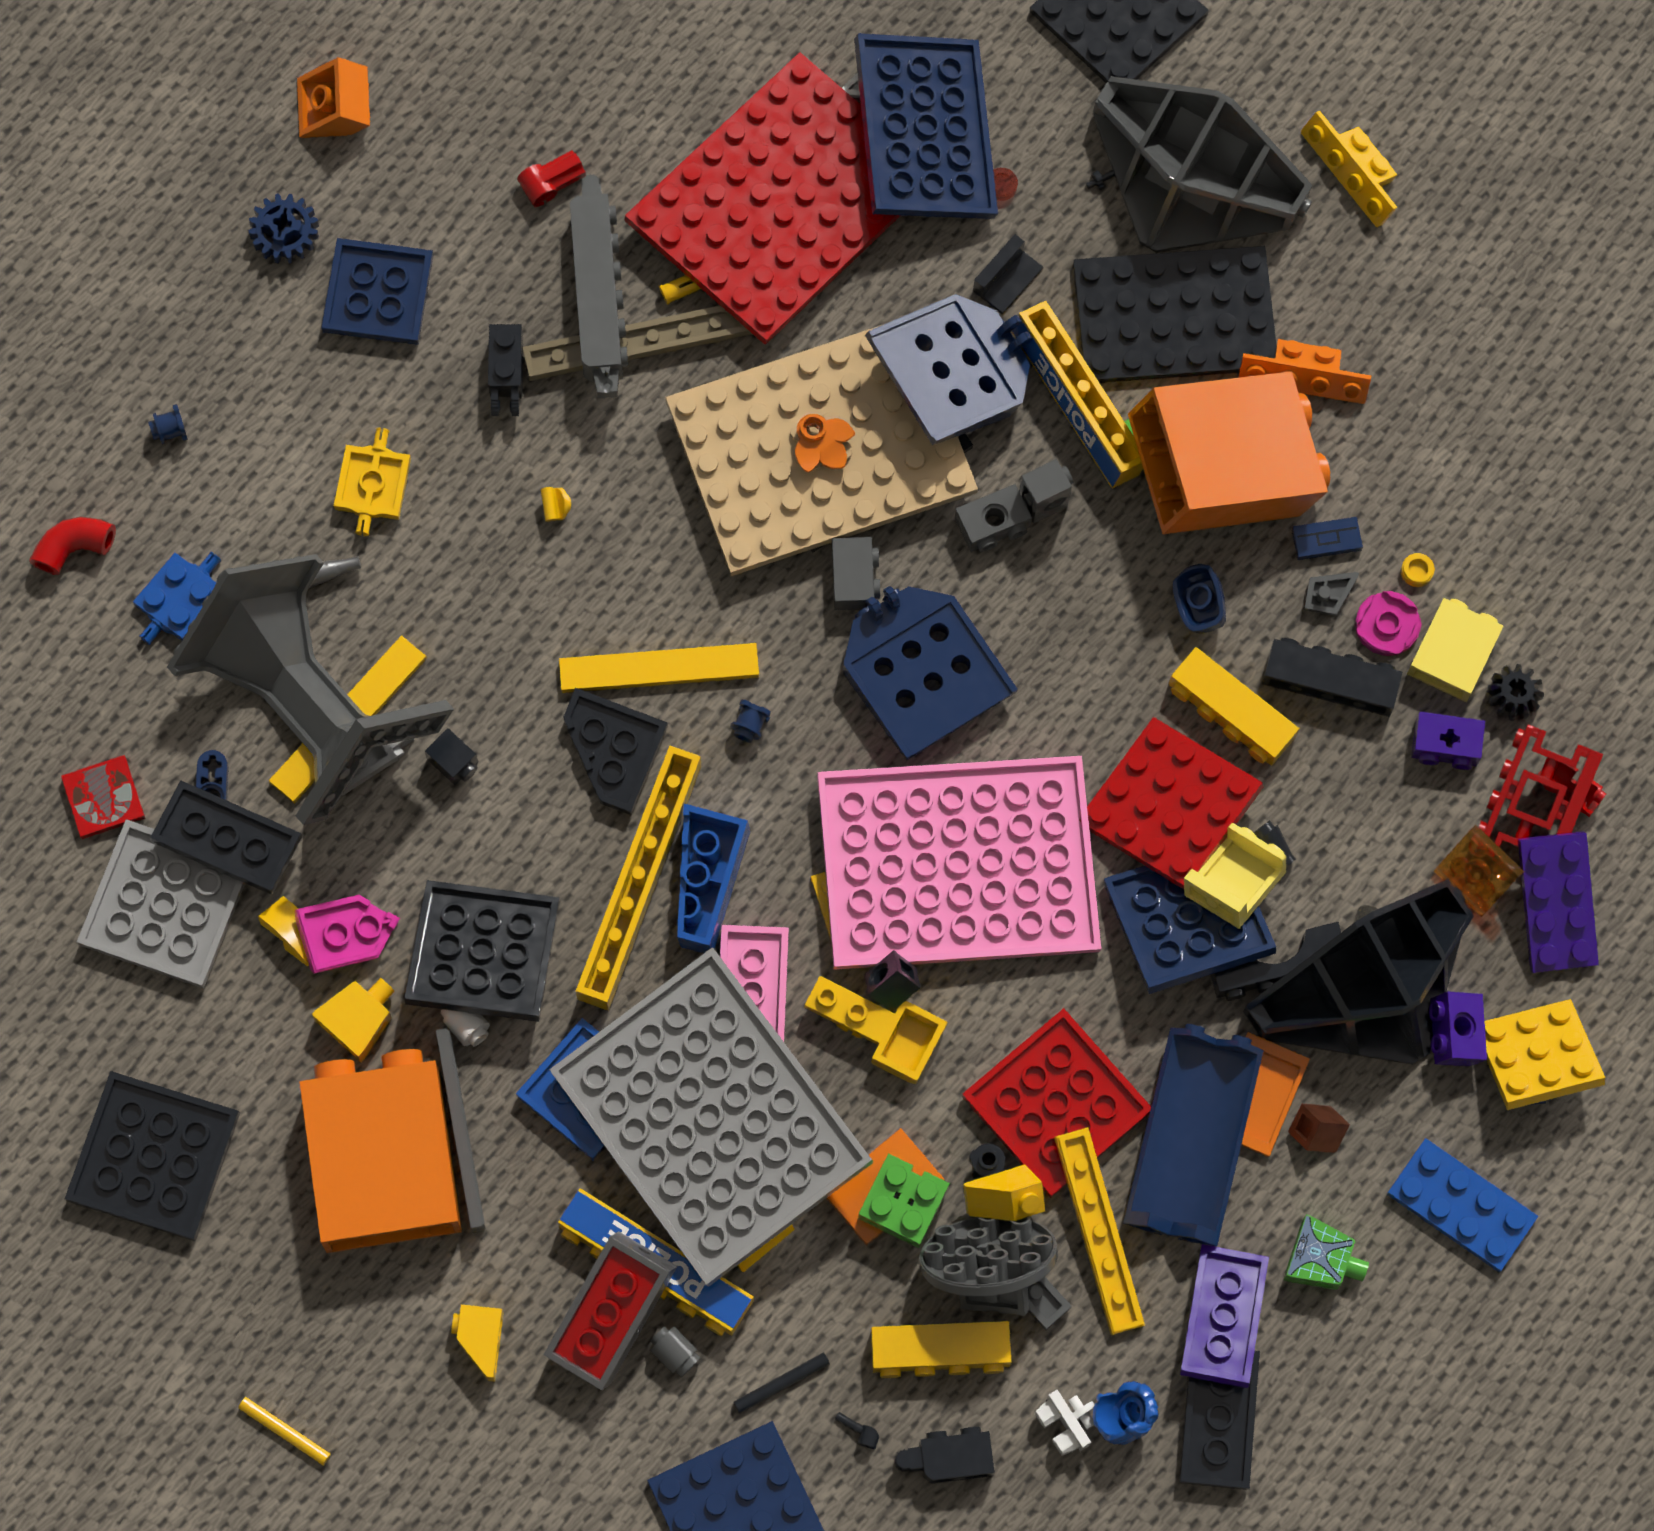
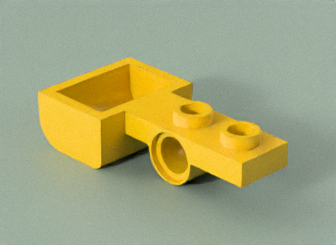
(902, 1037)

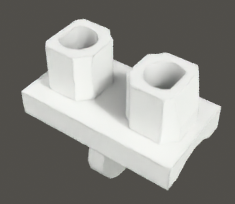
(1057, 1409)

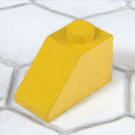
(1005, 1195)
(479, 1336)

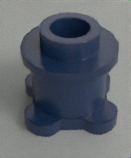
(167, 426)
(750, 721)

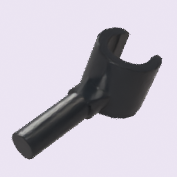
(868, 1435)

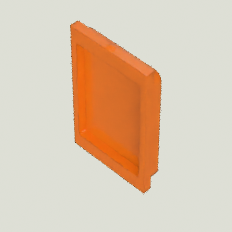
(1273, 1094)

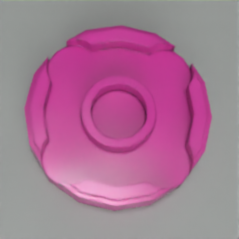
(1388, 634)

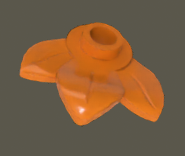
(825, 446)

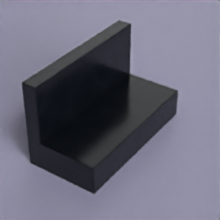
(1006, 275)

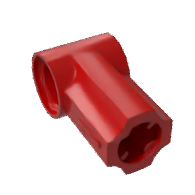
(545, 181)

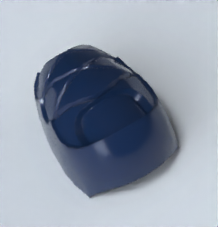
(1200, 598)

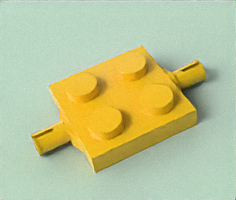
(372, 482)

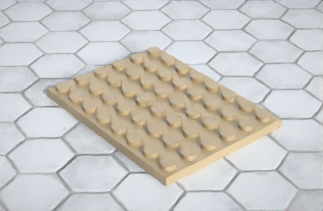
(744, 460)

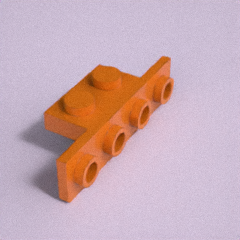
(1313, 369)

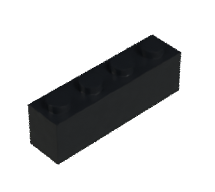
(1332, 676)

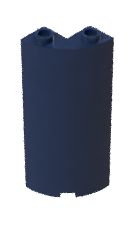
(1193, 1135)

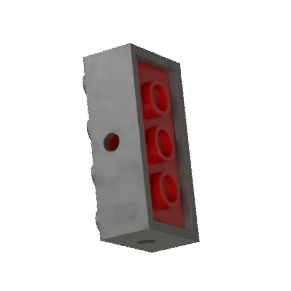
(610, 1310)

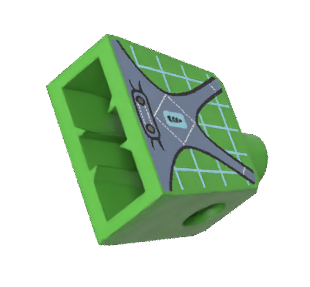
(1323, 1256)

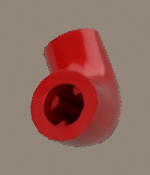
(69, 537)

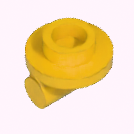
(555, 503)

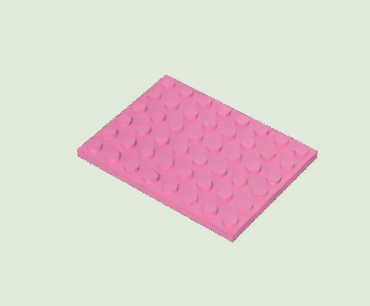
(958, 862)

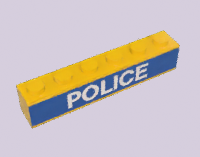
(1079, 395)
(719, 1304)

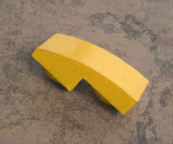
(281, 922)

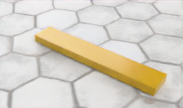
(659, 667)
(370, 696)
(1099, 1231)

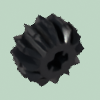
(1505, 683)

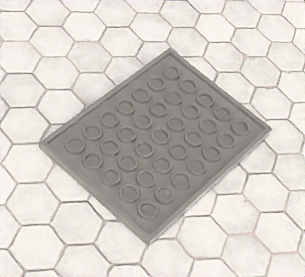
(711, 1116)

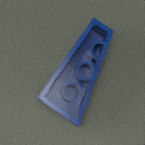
(708, 870)

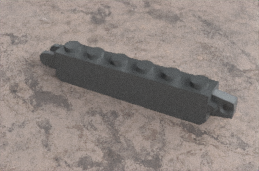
(596, 288)

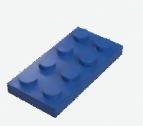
(1462, 1205)

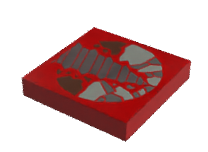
(103, 796)

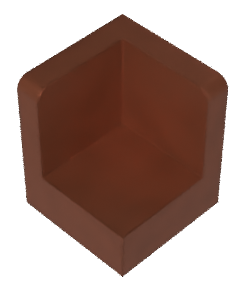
(1318, 1128)

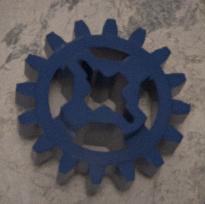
(273, 218)

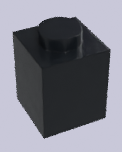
(452, 757)

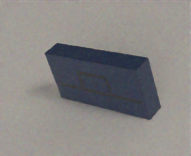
(1327, 538)

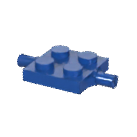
(176, 596)

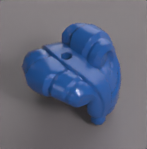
(1125, 1414)

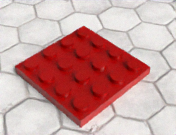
(1170, 802)
(1051, 1088)

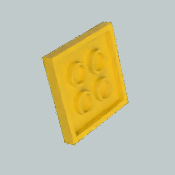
(1541, 1055)

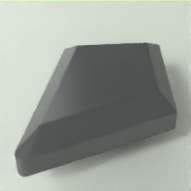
(1329, 592)

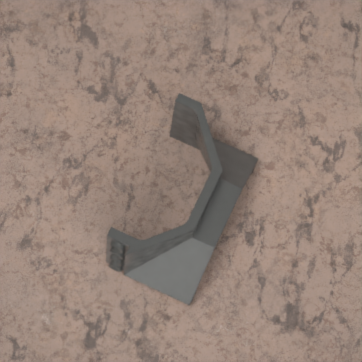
(260, 639)

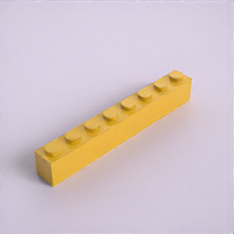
(638, 878)

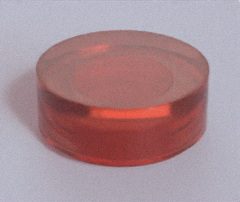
(1005, 183)

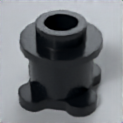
(982, 1170)

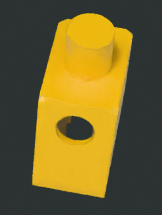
(356, 1016)

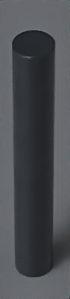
(781, 1382)

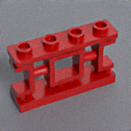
(1511, 789)

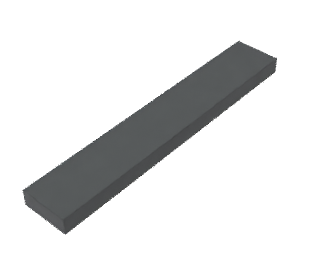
(460, 1130)

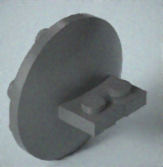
(989, 1262)

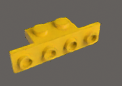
(1355, 165)

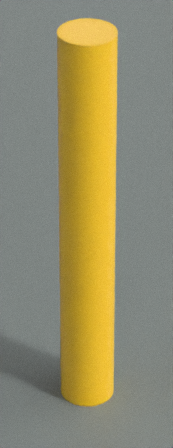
(284, 1431)

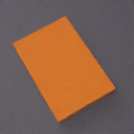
(851, 1196)

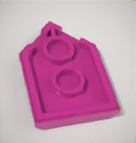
(343, 932)

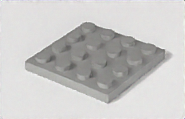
(160, 909)

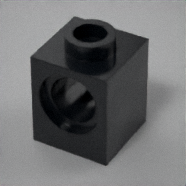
(892, 981)

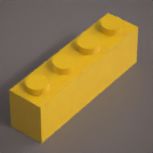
(1233, 707)
(941, 1348)

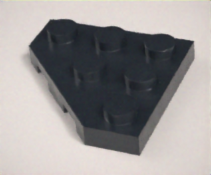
(613, 746)

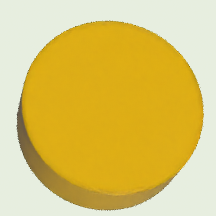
(1417, 570)

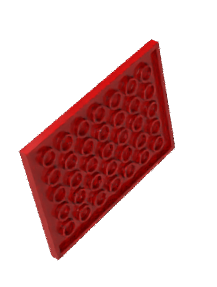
(769, 201)

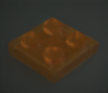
(1479, 870)

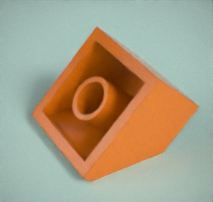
(333, 99)

